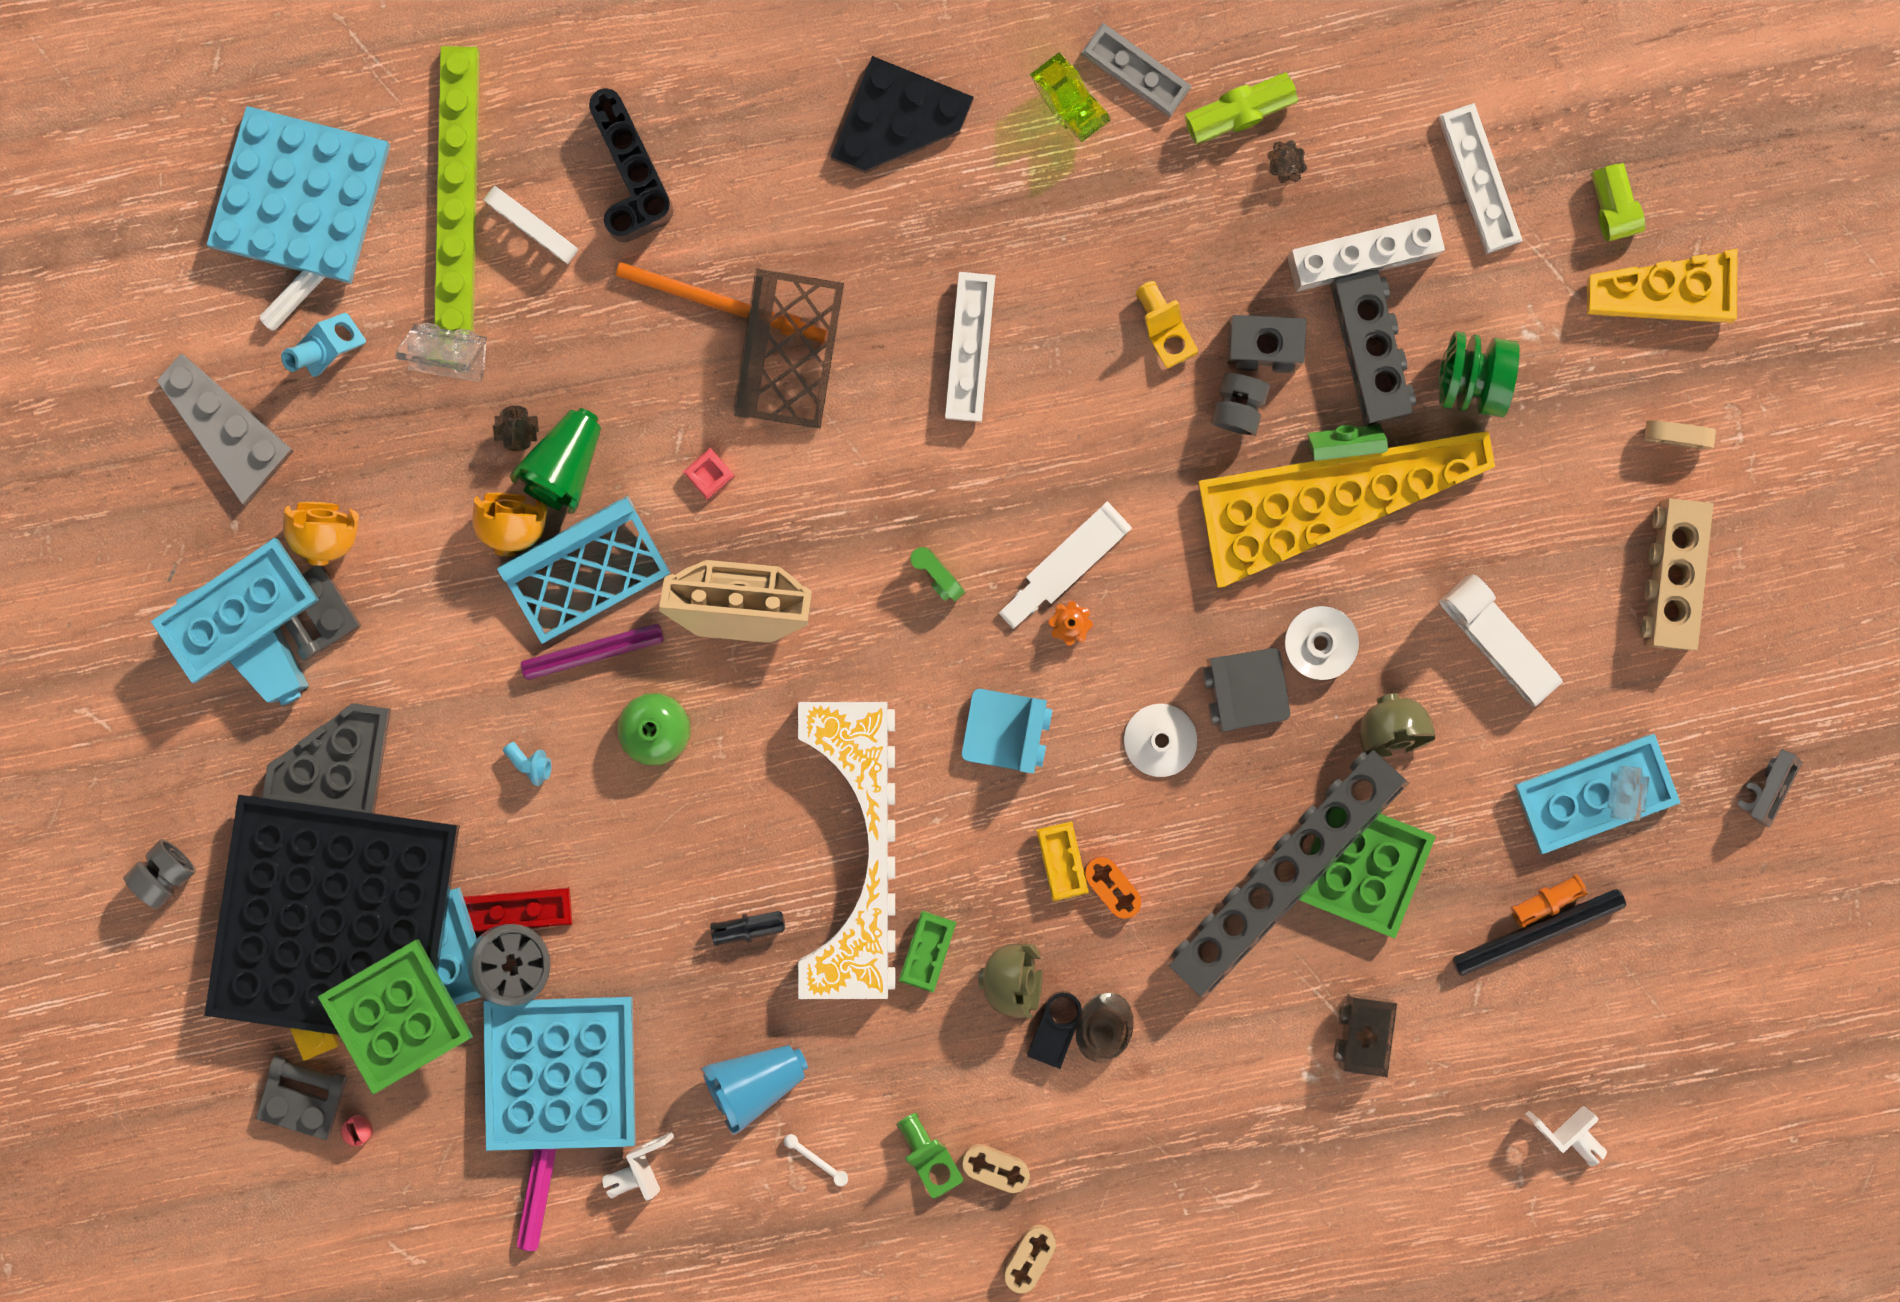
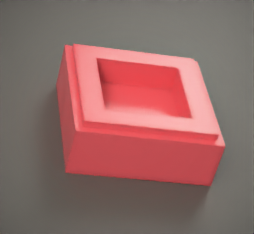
(709, 474)

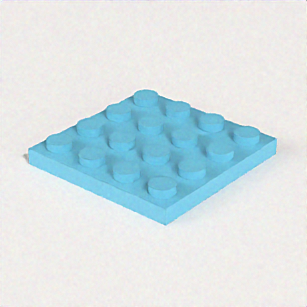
(298, 194)
(559, 1074)

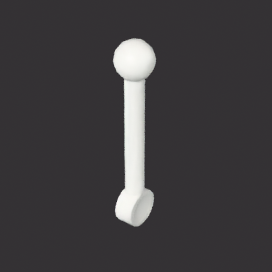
(840, 1177)

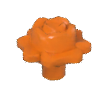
(1070, 623)

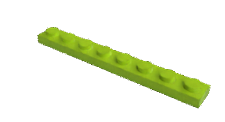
(457, 188)

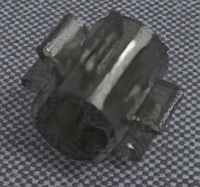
(515, 428)

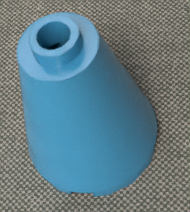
(753, 1083)

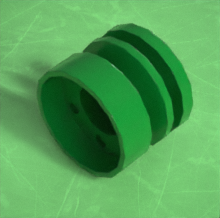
(1485, 375)

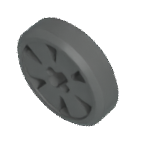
(490, 954)

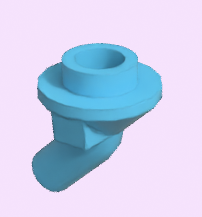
(536, 767)

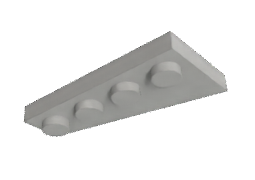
(229, 433)

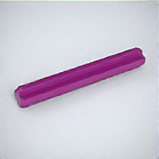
(592, 651)

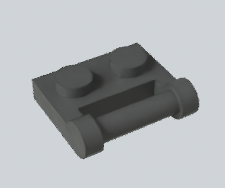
(329, 614)
(296, 1108)

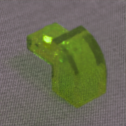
(1068, 97)

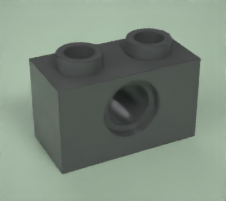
(1287, 334)

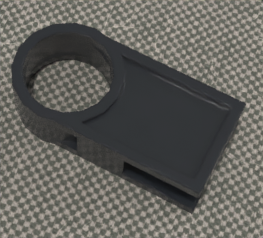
(1053, 1038)

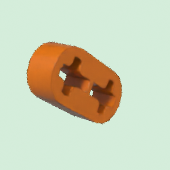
(1119, 881)

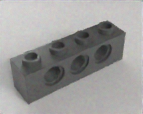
(1373, 403)

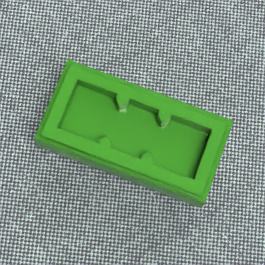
(1347, 442)
(927, 951)

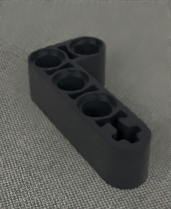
(626, 161)

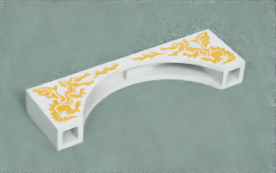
(857, 956)

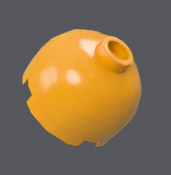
(507, 522)
(319, 531)

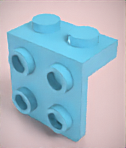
(1006, 730)

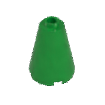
(561, 461)

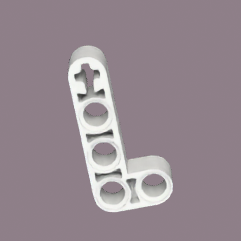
(1499, 640)

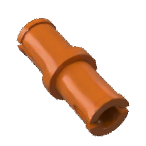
(1549, 901)

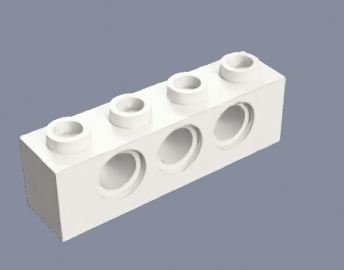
(1365, 252)

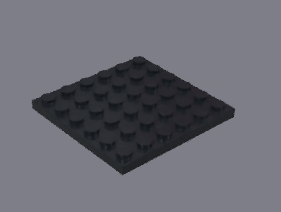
(318, 901)

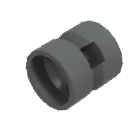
(1236, 416)
(156, 877)

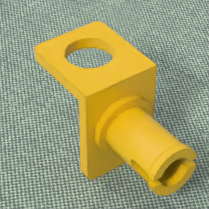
(1164, 322)

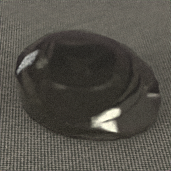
(1104, 1027)

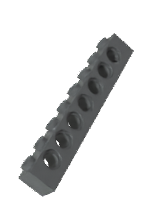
(1205, 976)

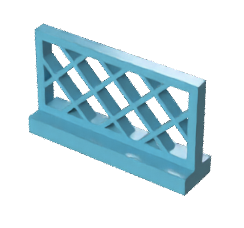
(569, 540)

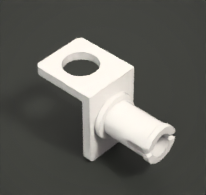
(1574, 1133)
(638, 1173)

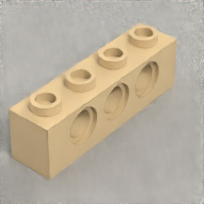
(1695, 521)

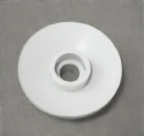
(1340, 638)
(1141, 734)

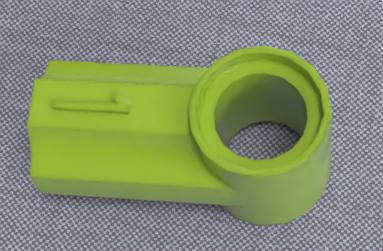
(1619, 212)

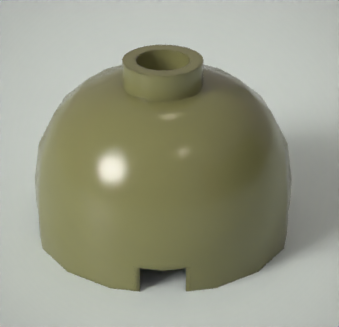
(1395, 726)
(1011, 980)

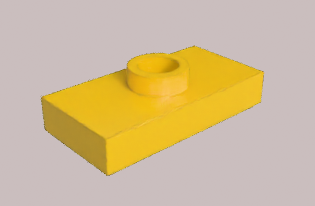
(1062, 861)

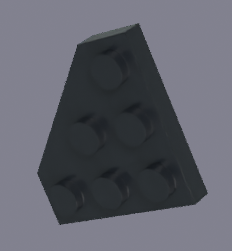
(897, 116)

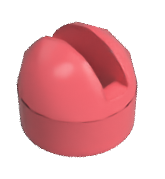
(362, 1127)

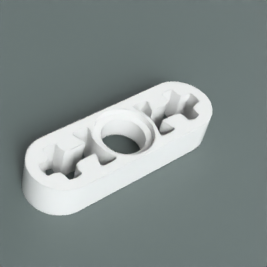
(530, 224)

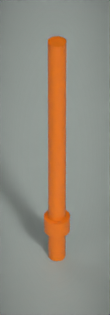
(713, 300)

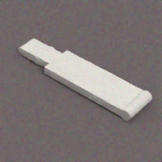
(1067, 563)

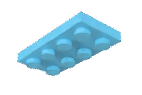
(234, 610)
(1574, 798)

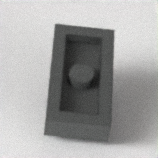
(1780, 776)

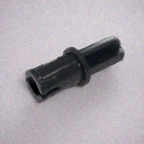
(747, 927)

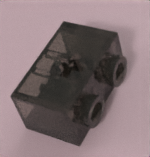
(1375, 1052)

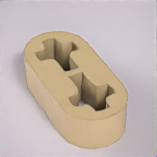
(1680, 434)
(993, 1177)
(1037, 1263)

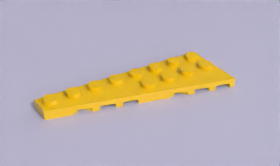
(1292, 508)

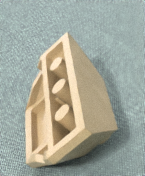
(736, 601)

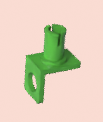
(927, 1154)

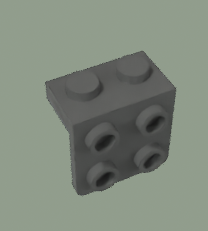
(1246, 689)

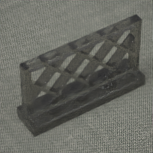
(756, 341)

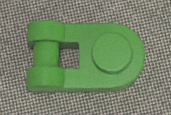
(945, 582)

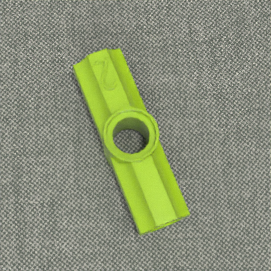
(1241, 108)

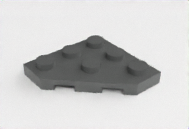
(334, 763)

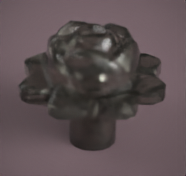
(1287, 161)

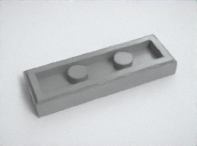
(1136, 70)

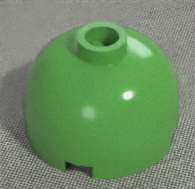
(671, 724)

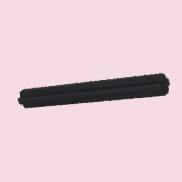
(1539, 932)

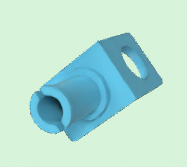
(322, 345)

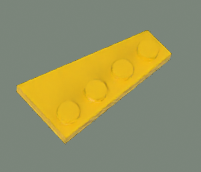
(1679, 290)

